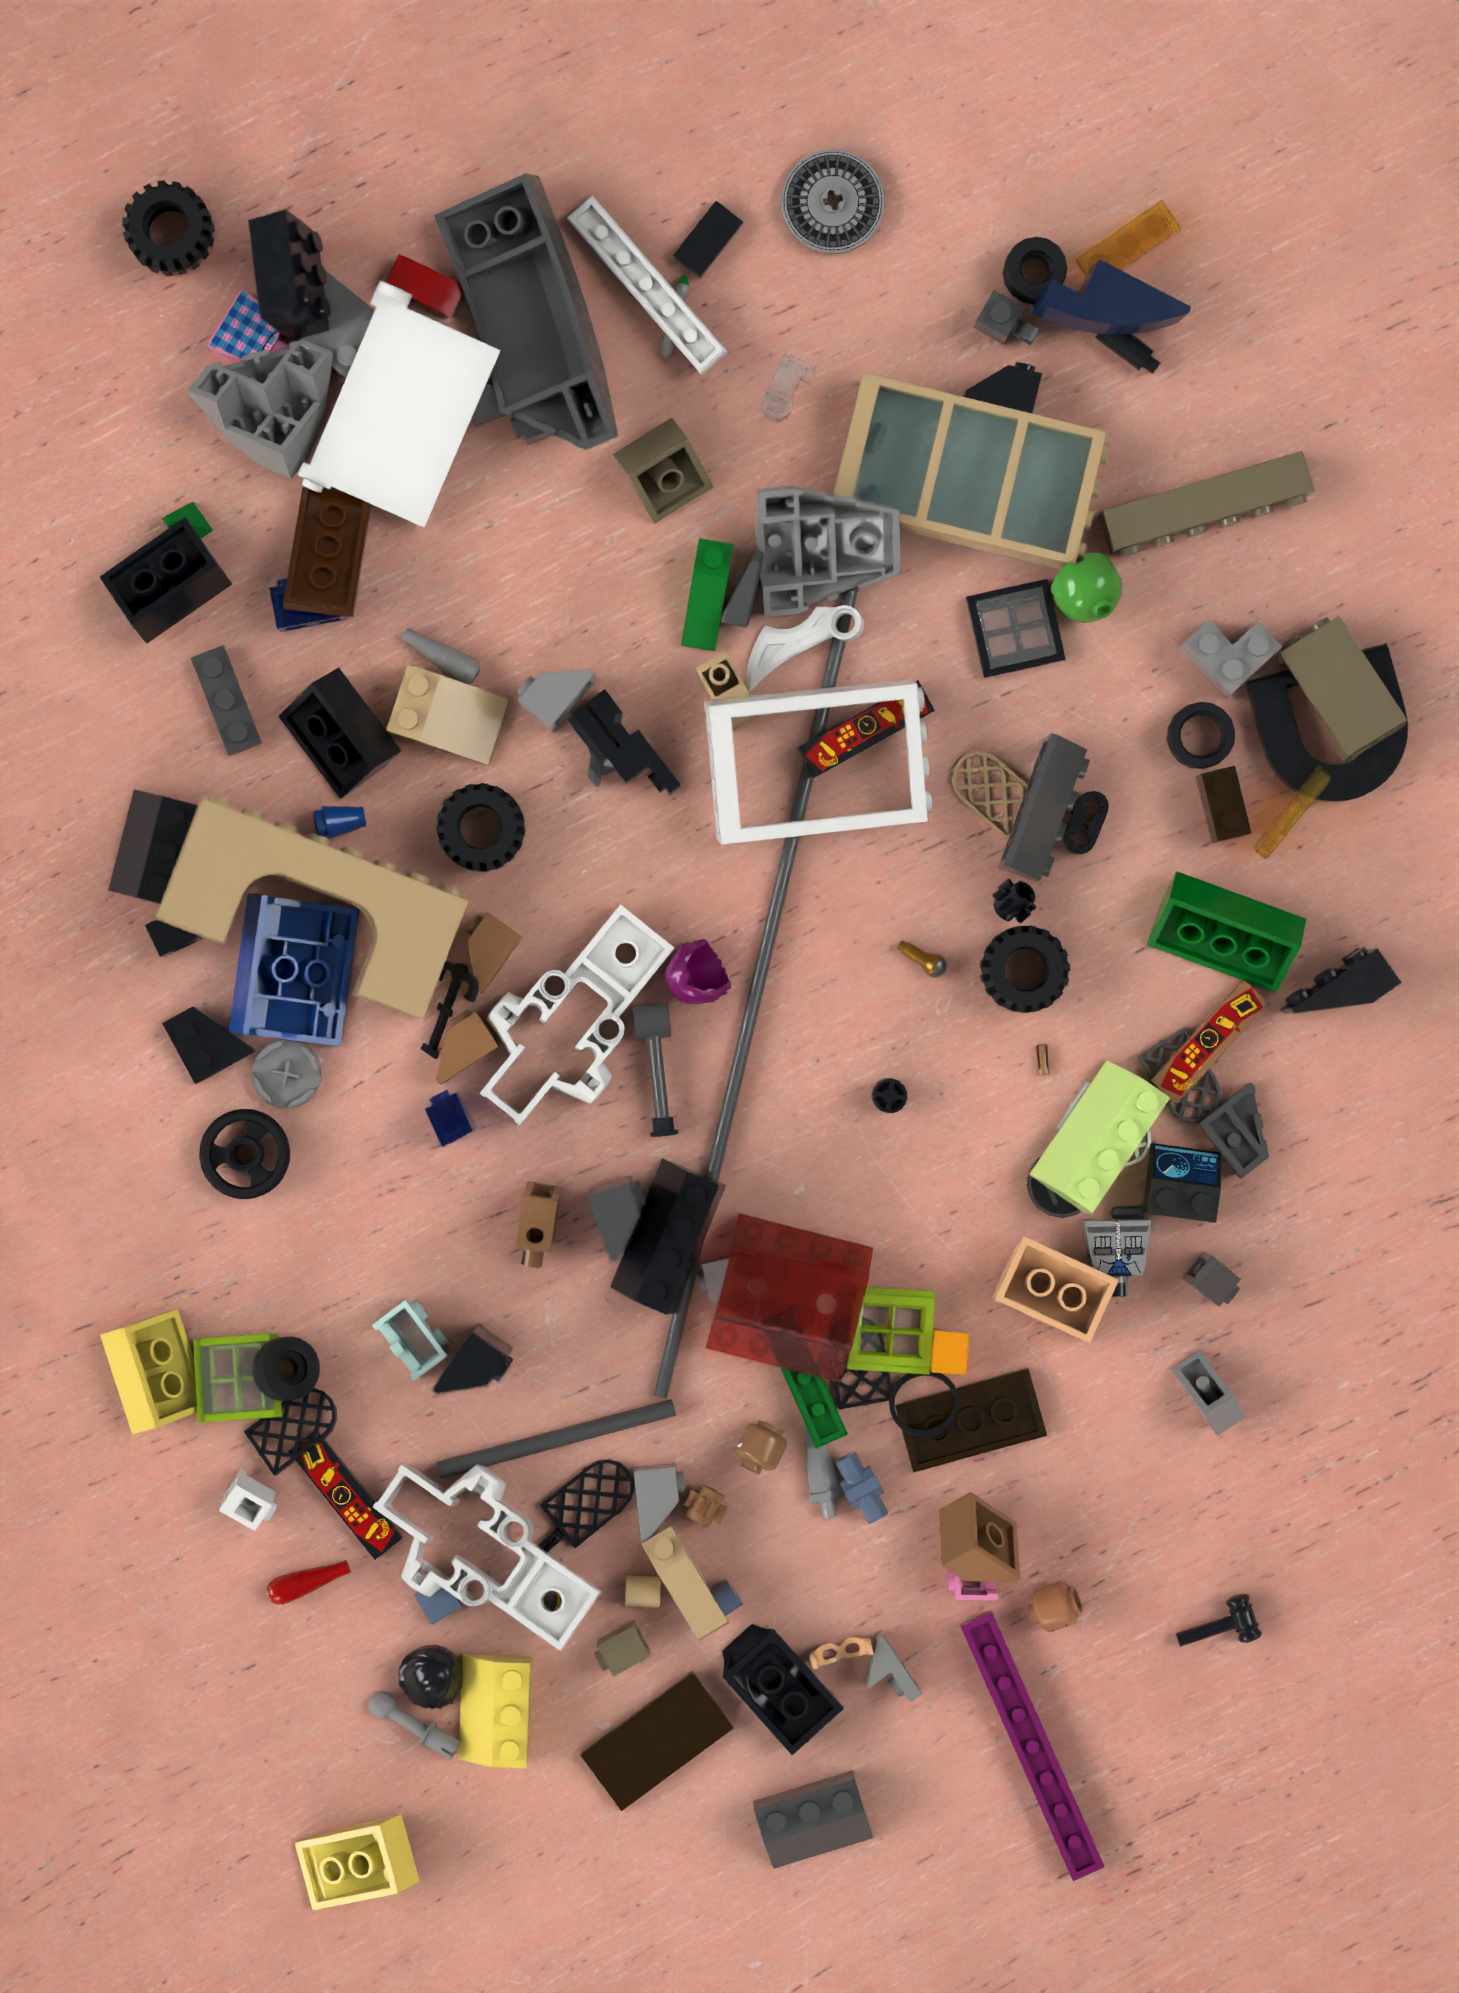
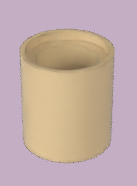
(643, 1591)

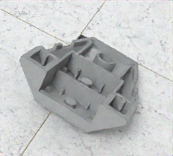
(821, 546)

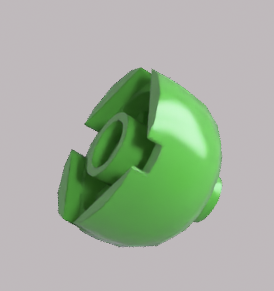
(1088, 588)

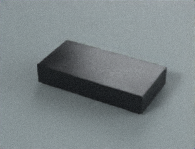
(708, 239)

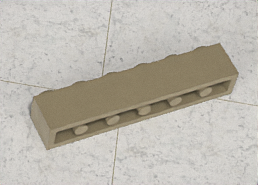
(1207, 503)

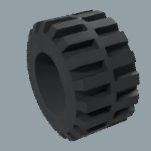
(152, 204)
(450, 821)
(1055, 969)

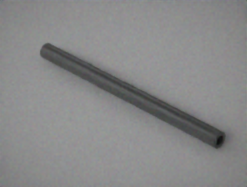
(557, 1438)

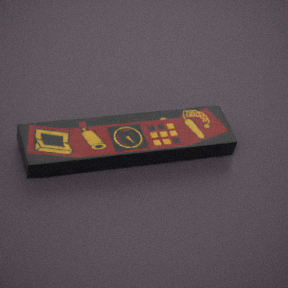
(856, 734)
(348, 1497)

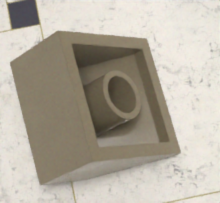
(663, 470)

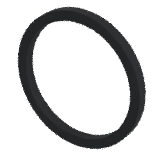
(924, 1433)

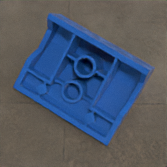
(293, 970)

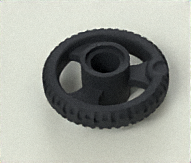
(261, 1179)

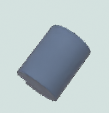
(726, 1597)

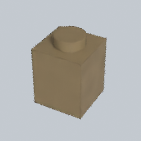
(621, 1649)

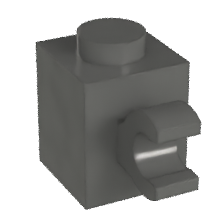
(1001, 318)

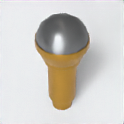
(933, 964)

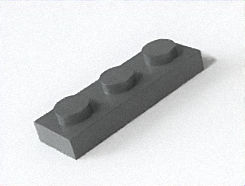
(226, 700)

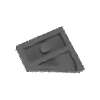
(1237, 1131)

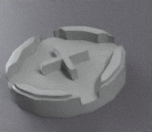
(286, 1073)

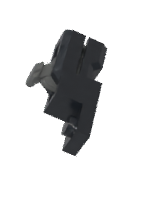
(614, 748)

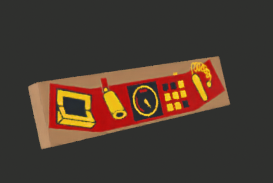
(1209, 1042)

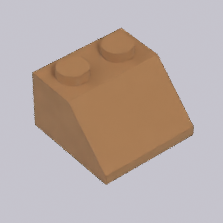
(978, 1541)

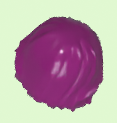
(697, 974)

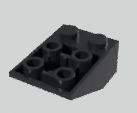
(1358, 981)

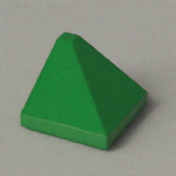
(193, 516)

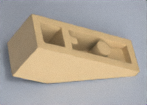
(685, 1582)

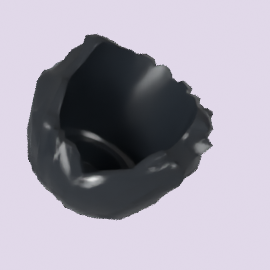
(431, 1676)

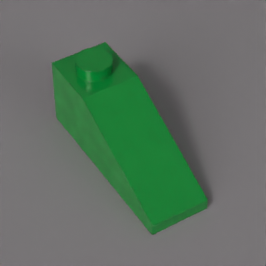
(707, 594)

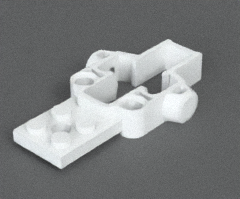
(605, 975)
(529, 1581)

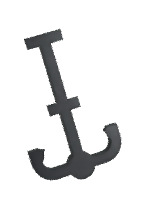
(459, 974)

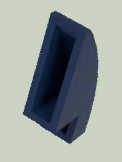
(1109, 304)

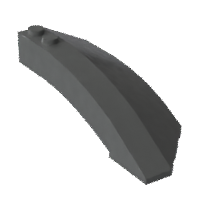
(531, 310)

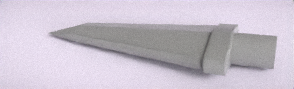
(821, 1477)

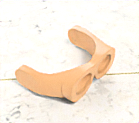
(817, 1659)

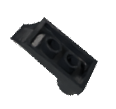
(778, 1686)

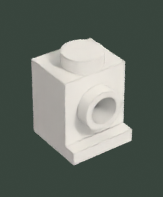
(248, 1501)

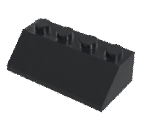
(667, 1237)

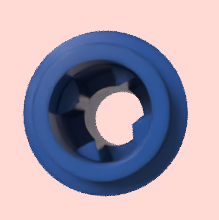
(338, 820)

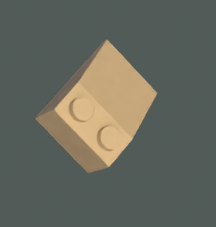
(447, 714)

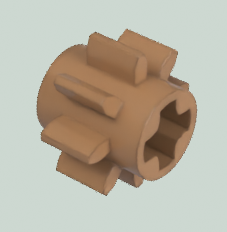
(705, 1505)

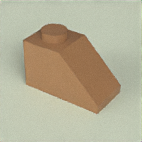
(489, 948)
(464, 1045)

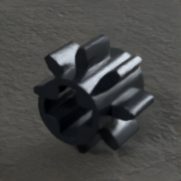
(1014, 901)

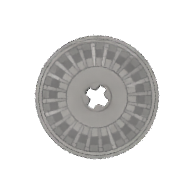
(846, 178)

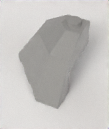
(269, 403)

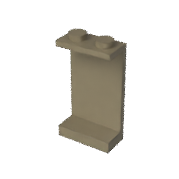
(1342, 687)

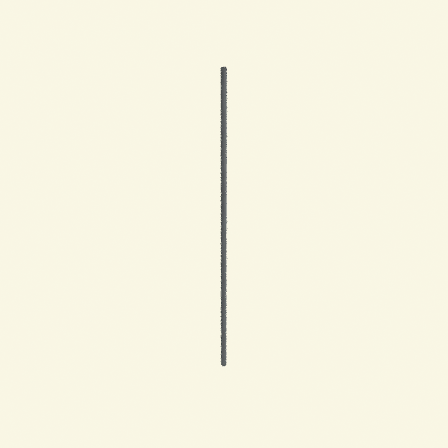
(756, 991)

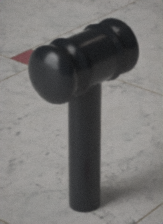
(1241, 1618)

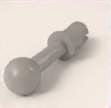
(383, 1706)

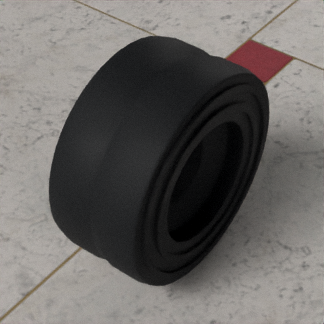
(267, 1373)

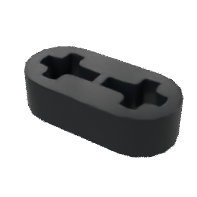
(1094, 826)

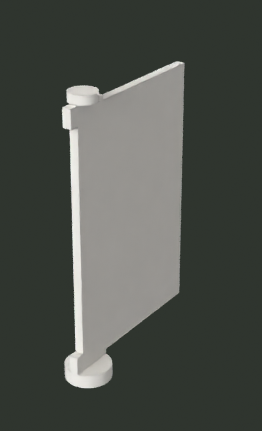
(401, 410)

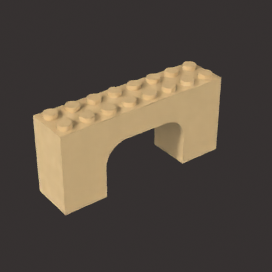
(406, 916)

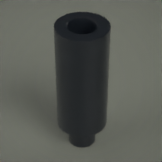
(1131, 350)

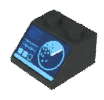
(1183, 1183)

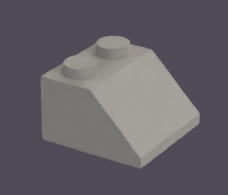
(554, 695)

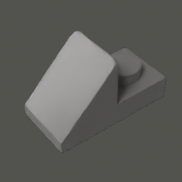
(887, 1662)

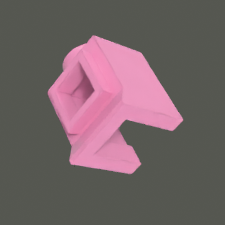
(985, 1590)

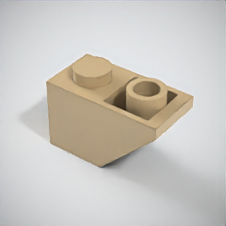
(724, 682)

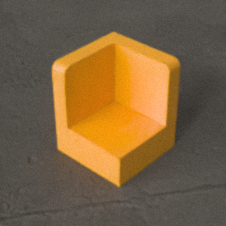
(949, 1352)

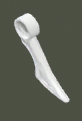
(779, 645)

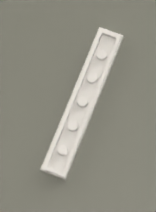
(647, 285)

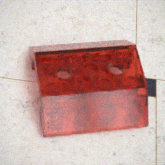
(785, 1322)

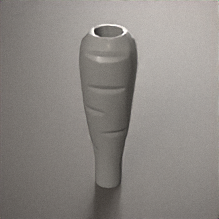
(449, 660)

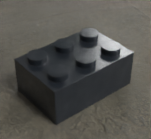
(289, 275)

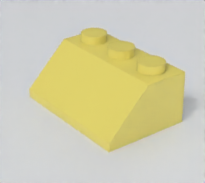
(153, 1370)
(495, 1710)

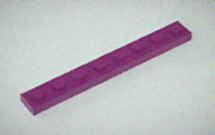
(1032, 1745)

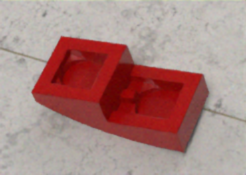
(425, 285)

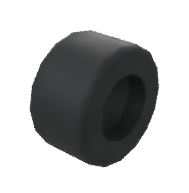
(1030, 248)

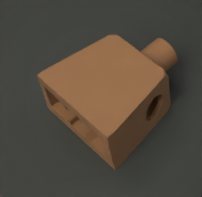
(537, 1211)

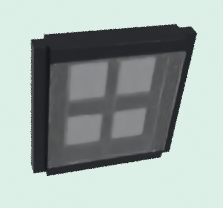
(1015, 628)

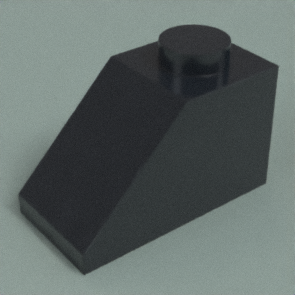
(1009, 387)

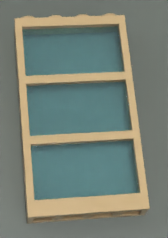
(973, 471)

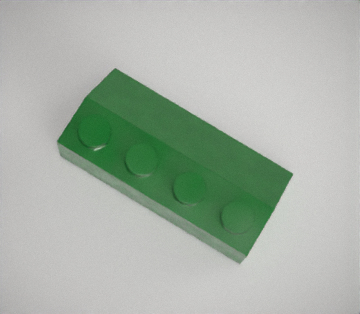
(1227, 932)

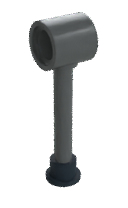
(651, 1025)

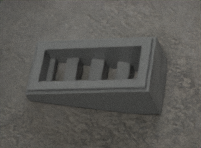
(741, 603)

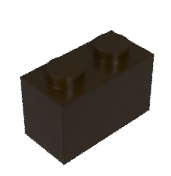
(1223, 804)

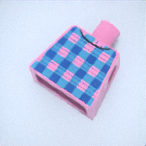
(244, 331)

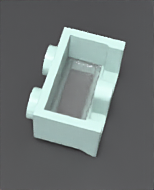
(412, 1337)

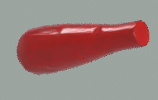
(300, 1583)

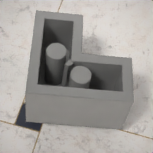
(1227, 663)

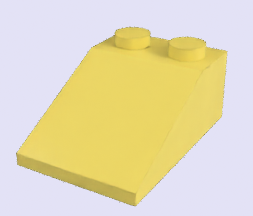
(357, 1862)

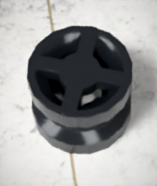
(894, 1095)

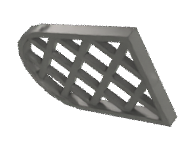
(1163, 1043)

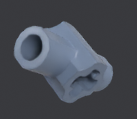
(861, 1487)

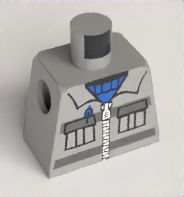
(1117, 1248)

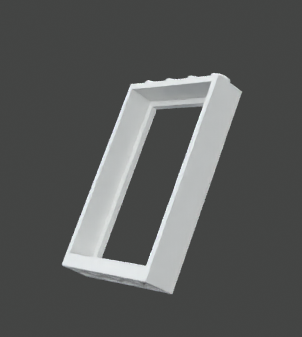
(723, 767)

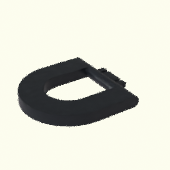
(1290, 758)

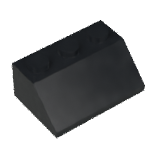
(165, 580)
(339, 732)
(150, 845)
(477, 1363)

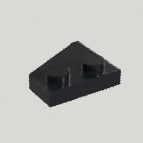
(204, 1044)

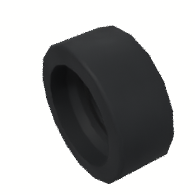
(1227, 735)

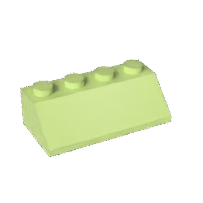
(1099, 1136)

